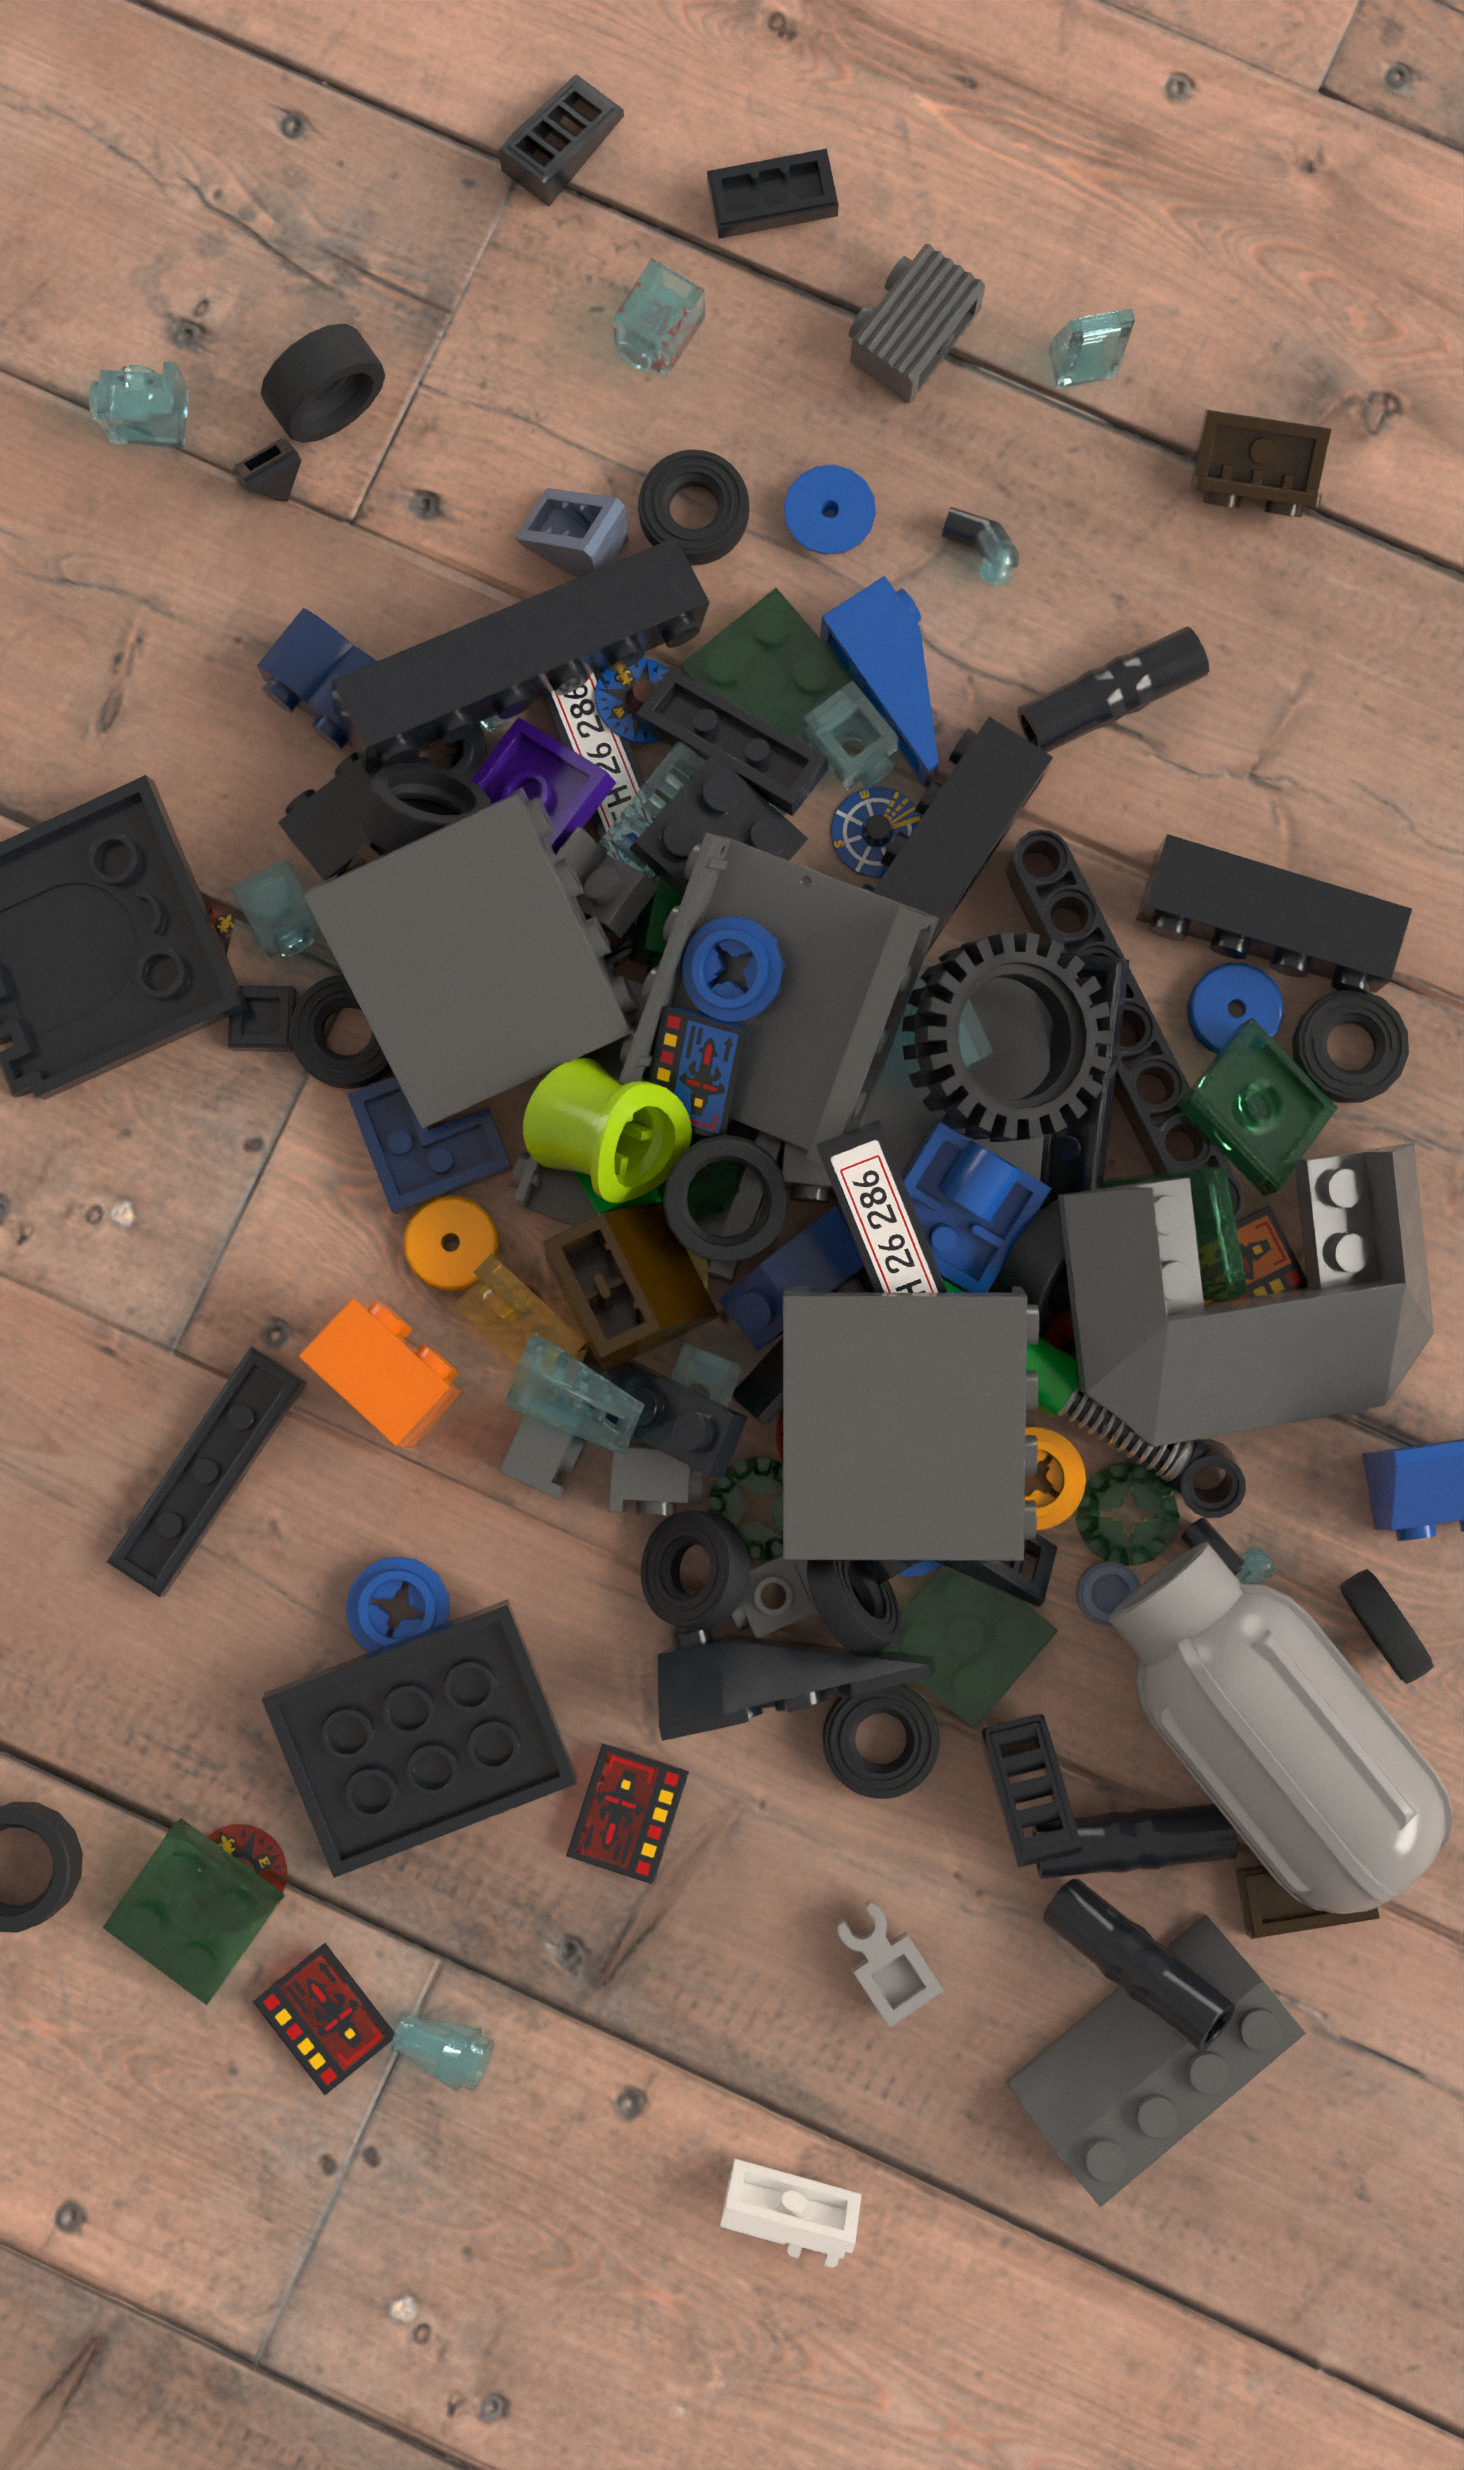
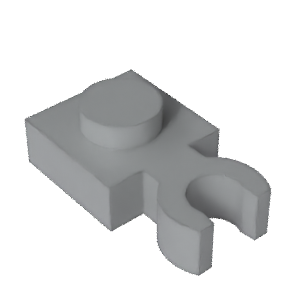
(893, 1970)

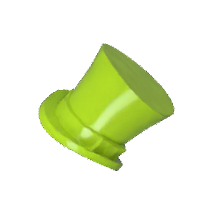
(606, 1129)

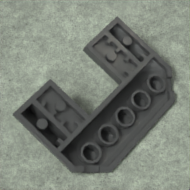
(1259, 1360)

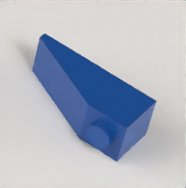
(883, 650)

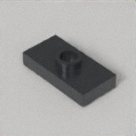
(772, 193)

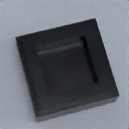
(266, 1020)

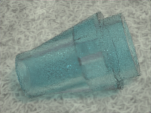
(445, 2050)

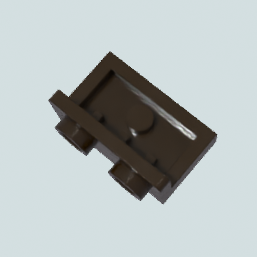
(1260, 461)

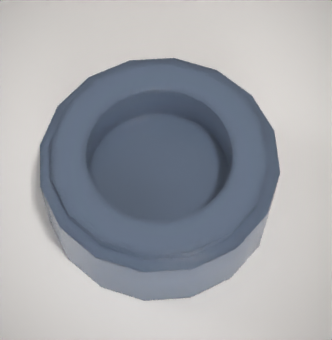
(1104, 1589)

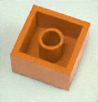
(382, 1372)

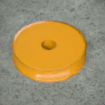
(427, 1233)

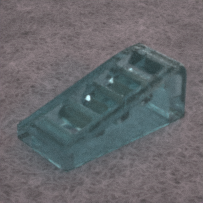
(1090, 348)
(669, 778)
(555, 1387)

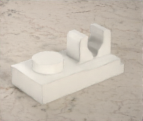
(791, 2211)

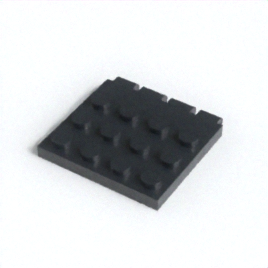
(103, 943)

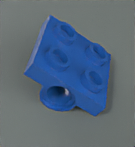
(969, 1205)

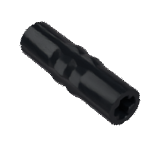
(1114, 690)
(1144, 1840)
(1139, 1964)

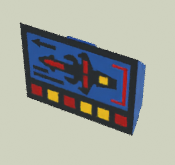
(699, 1065)

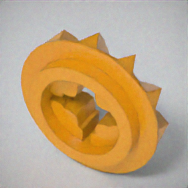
(1064, 1474)

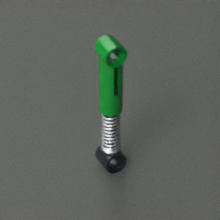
(1175, 1462)

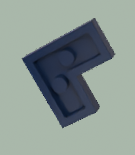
(424, 1162)

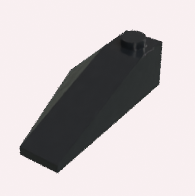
(733, 1677)

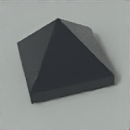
(270, 470)

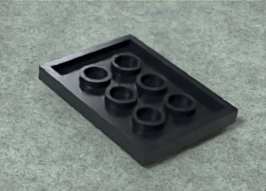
(420, 1738)

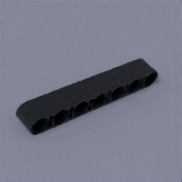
(1152, 1053)

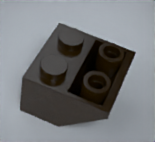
(628, 1282)

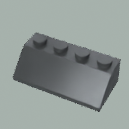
(1132, 2087)

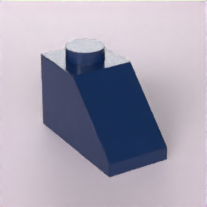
(817, 1257)

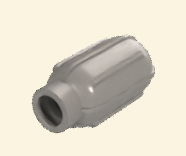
(1283, 1735)

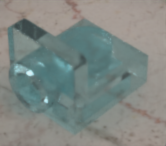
(277, 910)

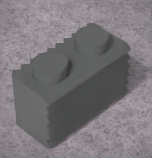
(915, 322)

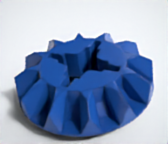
(705, 963)
(384, 1580)

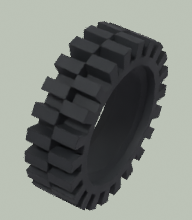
(1074, 1022)

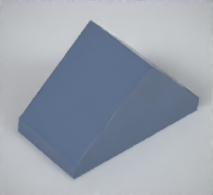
(576, 530)

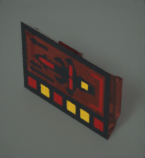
(627, 1813)
(324, 2018)

